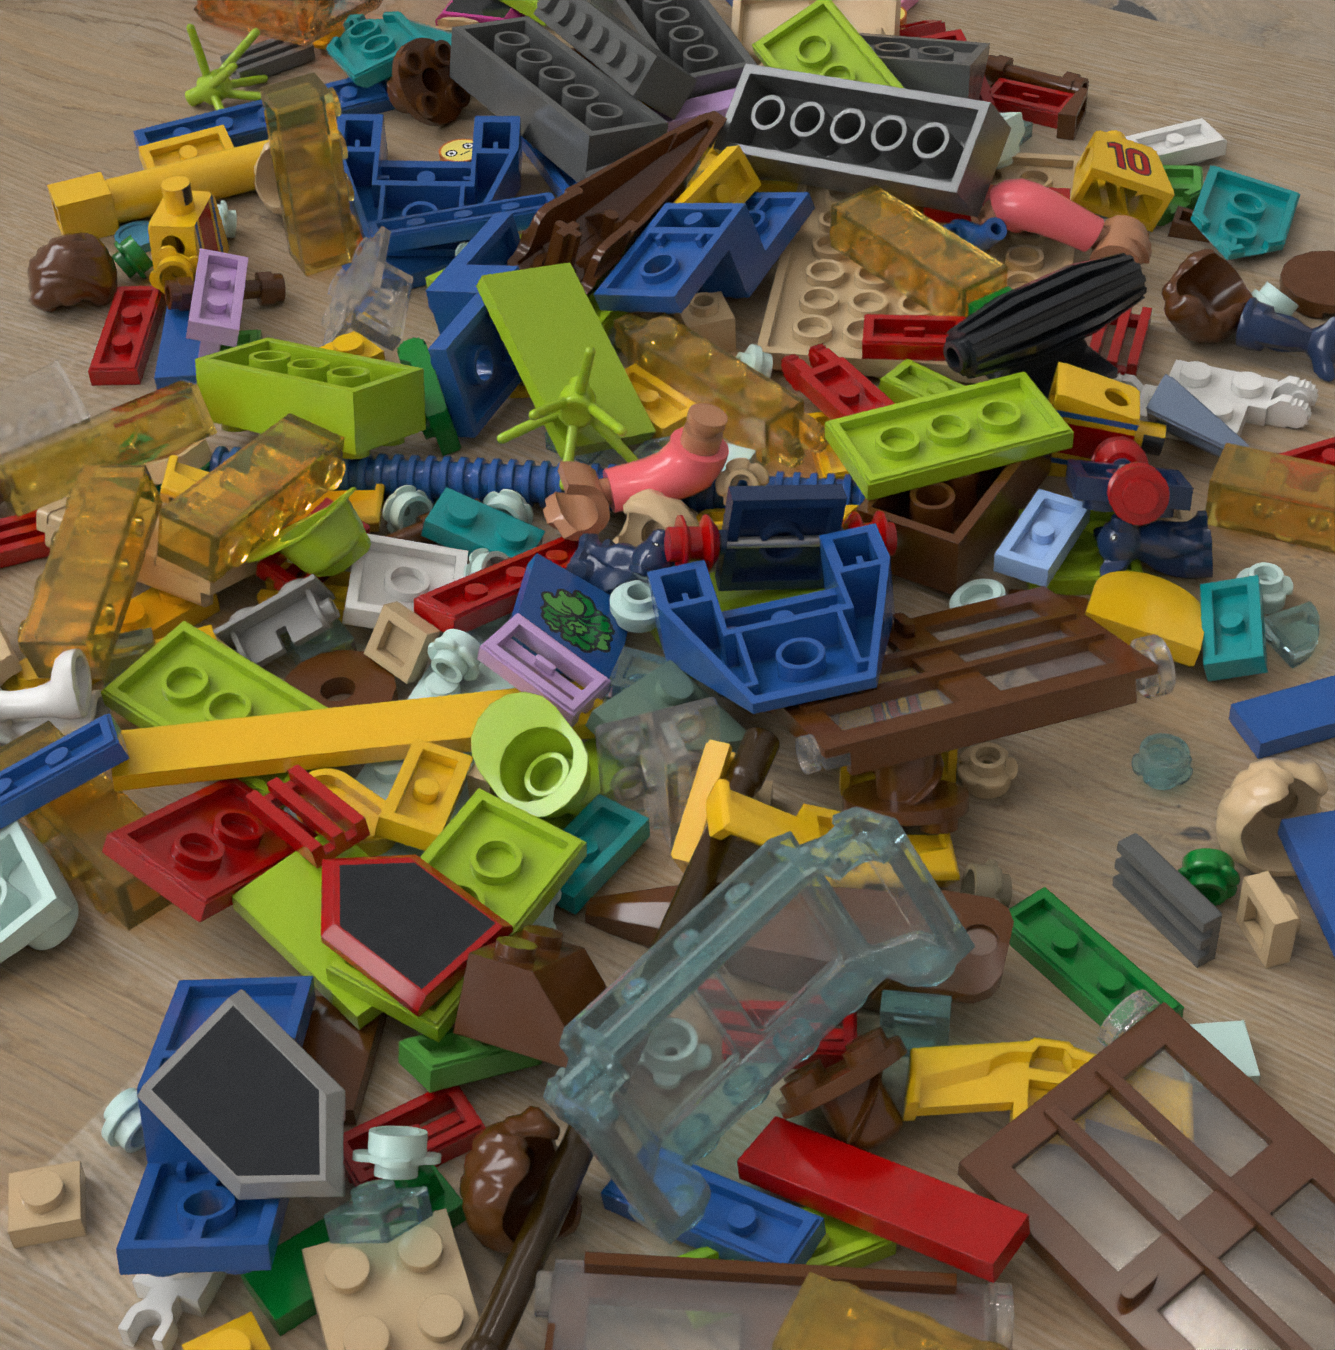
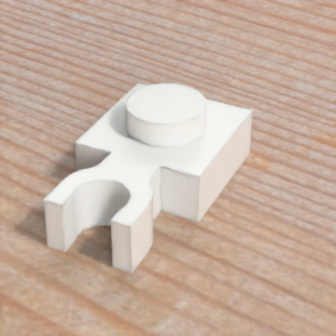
(164, 1303)

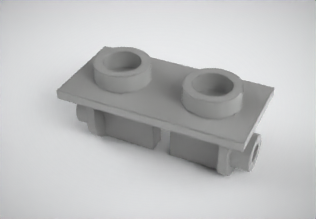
(300, 607)

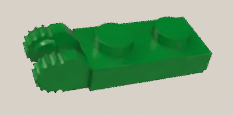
(438, 420)

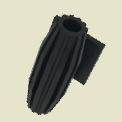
(1047, 322)

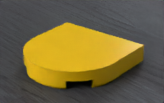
(1143, 605)

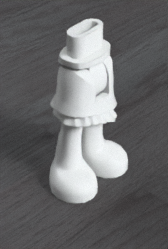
(63, 700)

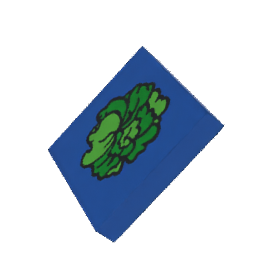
(570, 613)

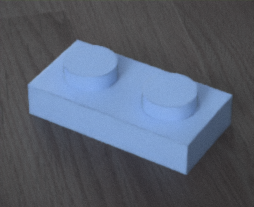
(1041, 538)

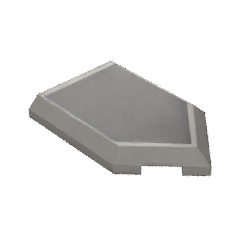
(253, 1106)

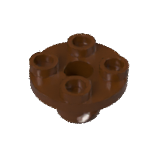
(423, 85)
(912, 795)
(850, 1091)

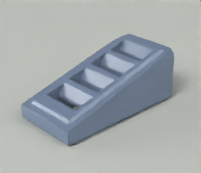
(1189, 418)

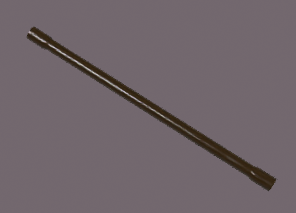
(573, 1156)

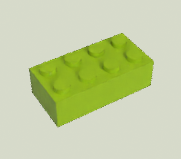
(343, 392)

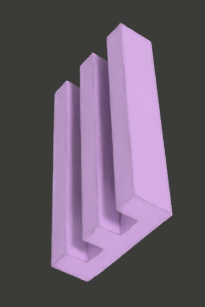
(538, 672)

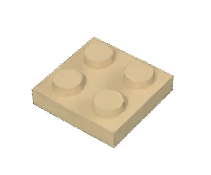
(393, 1292)

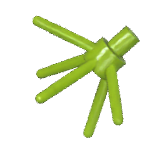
(216, 84)
(576, 410)

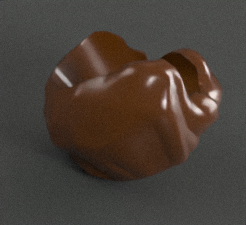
(71, 271)
(1205, 298)
(505, 1175)

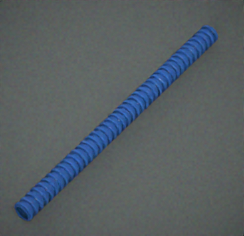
(528, 480)

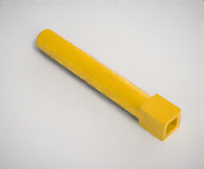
(101, 204)

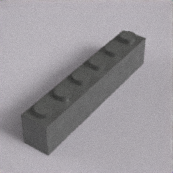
(619, 52)

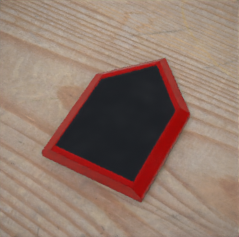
(403, 925)

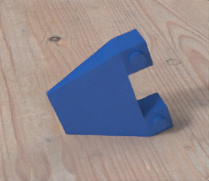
(413, 187)
(788, 646)

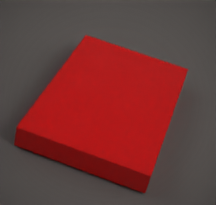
(200, 848)

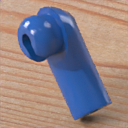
(981, 236)

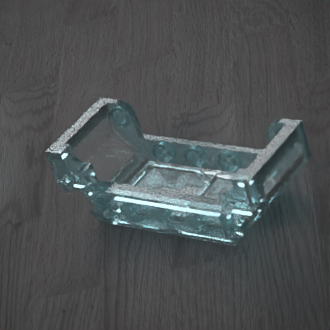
(742, 999)

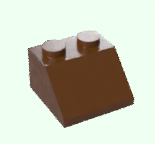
(526, 992)

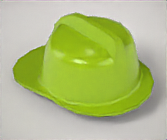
(323, 541)
(531, 756)

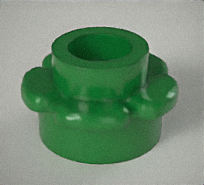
(132, 258)
(1211, 874)

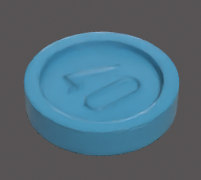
(138, 231)

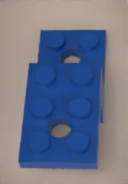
(704, 250)
(469, 352)
(181, 1210)

